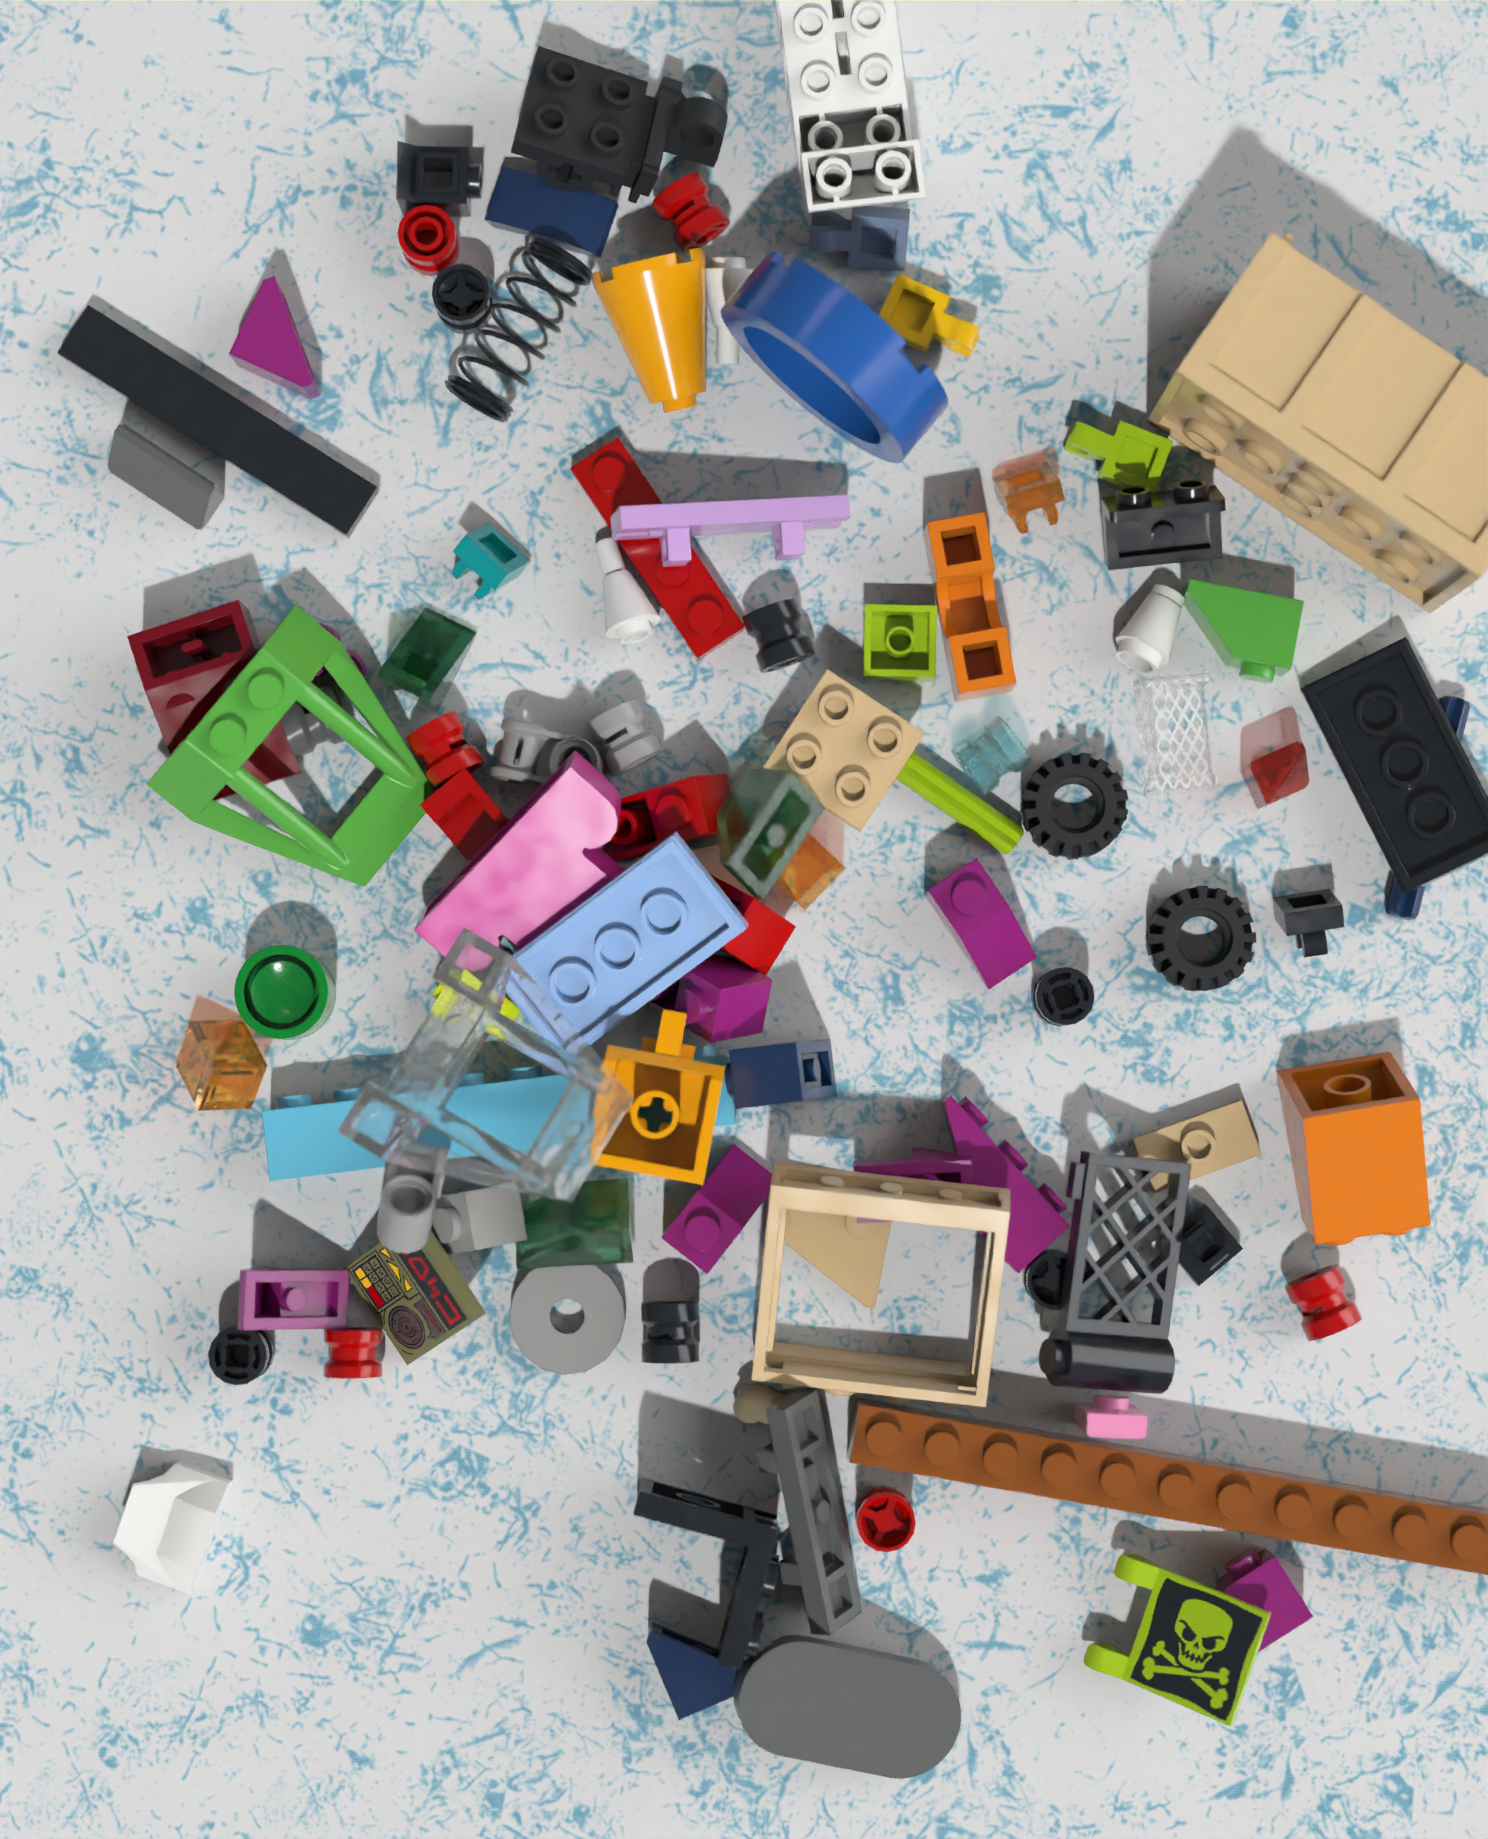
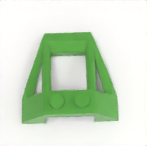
(247, 714)

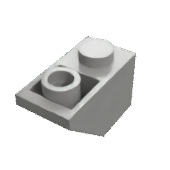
(478, 1219)

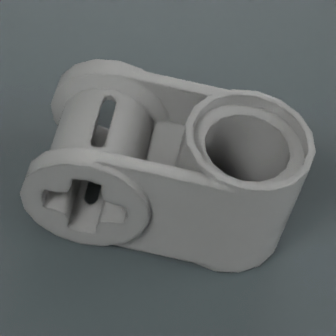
(540, 755)
(407, 1207)

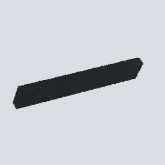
(218, 421)

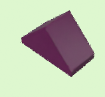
(271, 344)

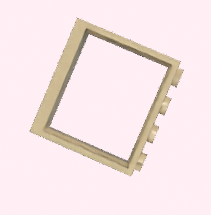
(890, 1199)

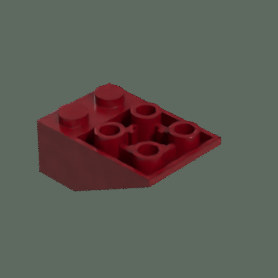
(191, 666)

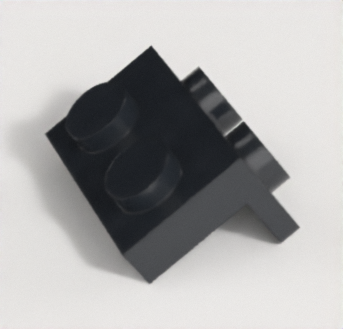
(1162, 525)

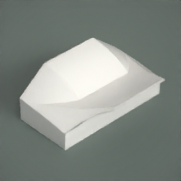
(172, 1524)

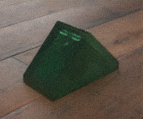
(427, 659)

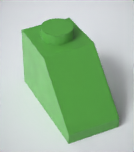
(1246, 627)

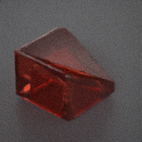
(1277, 774)

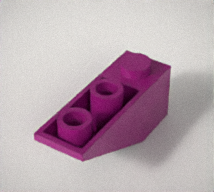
(1034, 1212)

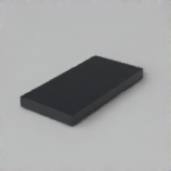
(1403, 764)

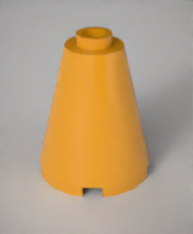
(661, 323)

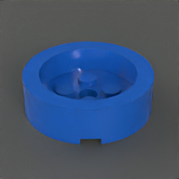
(834, 357)

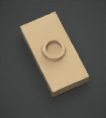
(1205, 1141)

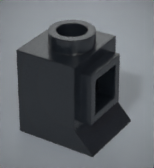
(410, 184)

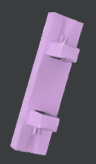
(678, 521)

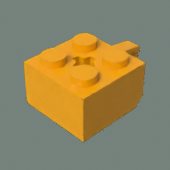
(689, 1090)

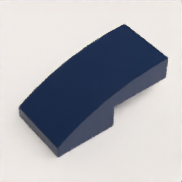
(568, 219)

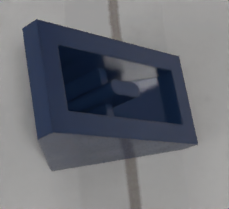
(689, 1670)

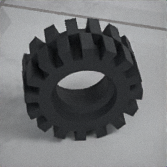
(1109, 800)
(1235, 931)

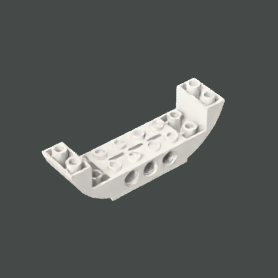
(848, 103)

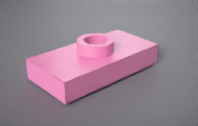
(1111, 1418)

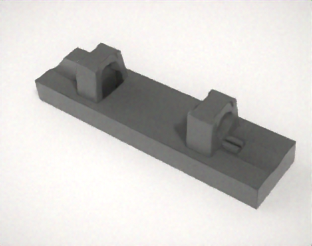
(813, 1510)

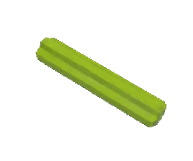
(960, 804)

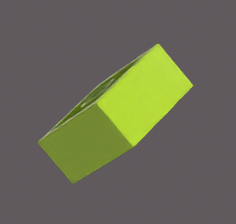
(899, 642)

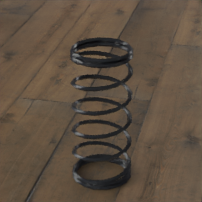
(560, 262)

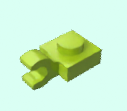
(1127, 456)

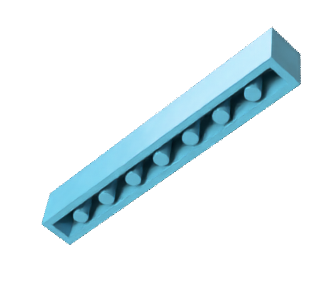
(306, 1143)

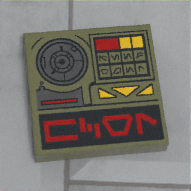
(415, 1296)

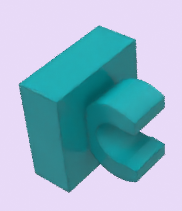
(490, 557)

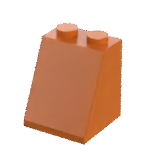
(1355, 1148)

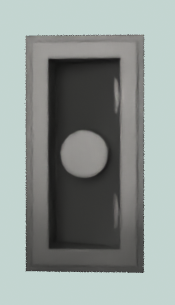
(163, 477)

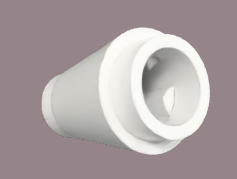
(1151, 631)

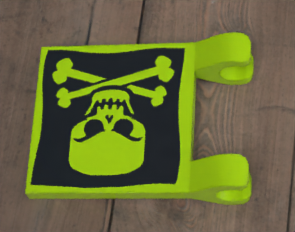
(1190, 1643)

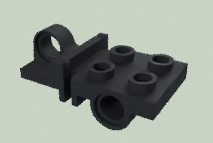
(604, 127)

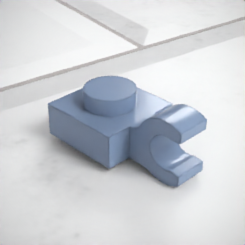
(873, 236)

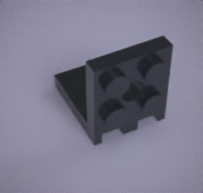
(732, 1523)

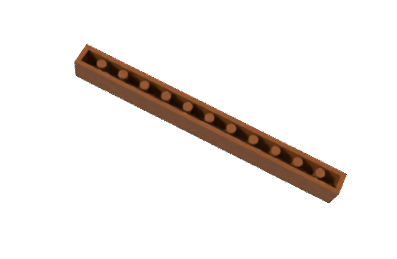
(1169, 1485)

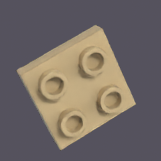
(845, 749)

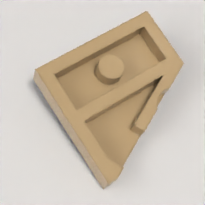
(841, 1249)

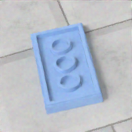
(630, 940)

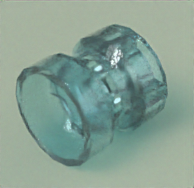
(991, 756)

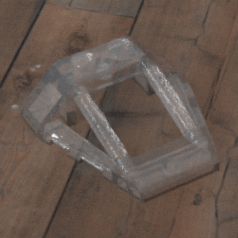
(440, 1054)

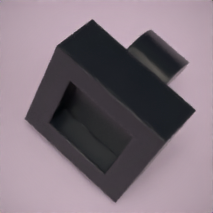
(1308, 917)
(1205, 1245)

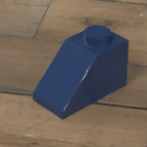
(780, 1073)

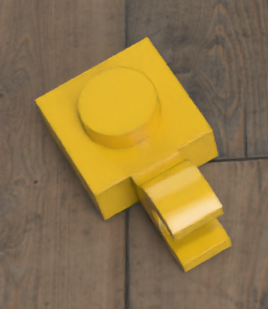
(921, 315)

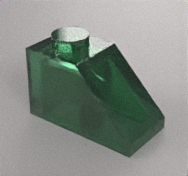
(764, 826)
(579, 1232)

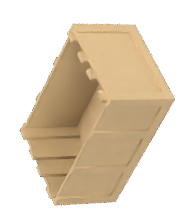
(1341, 423)

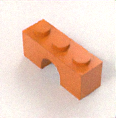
(967, 607)

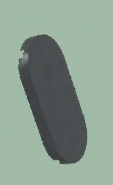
(847, 1707)

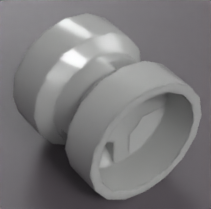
(630, 749)

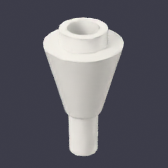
(721, 283)
(626, 607)

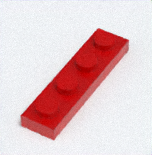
(683, 592)

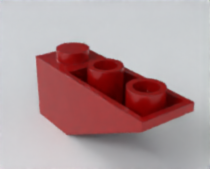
(655, 814)

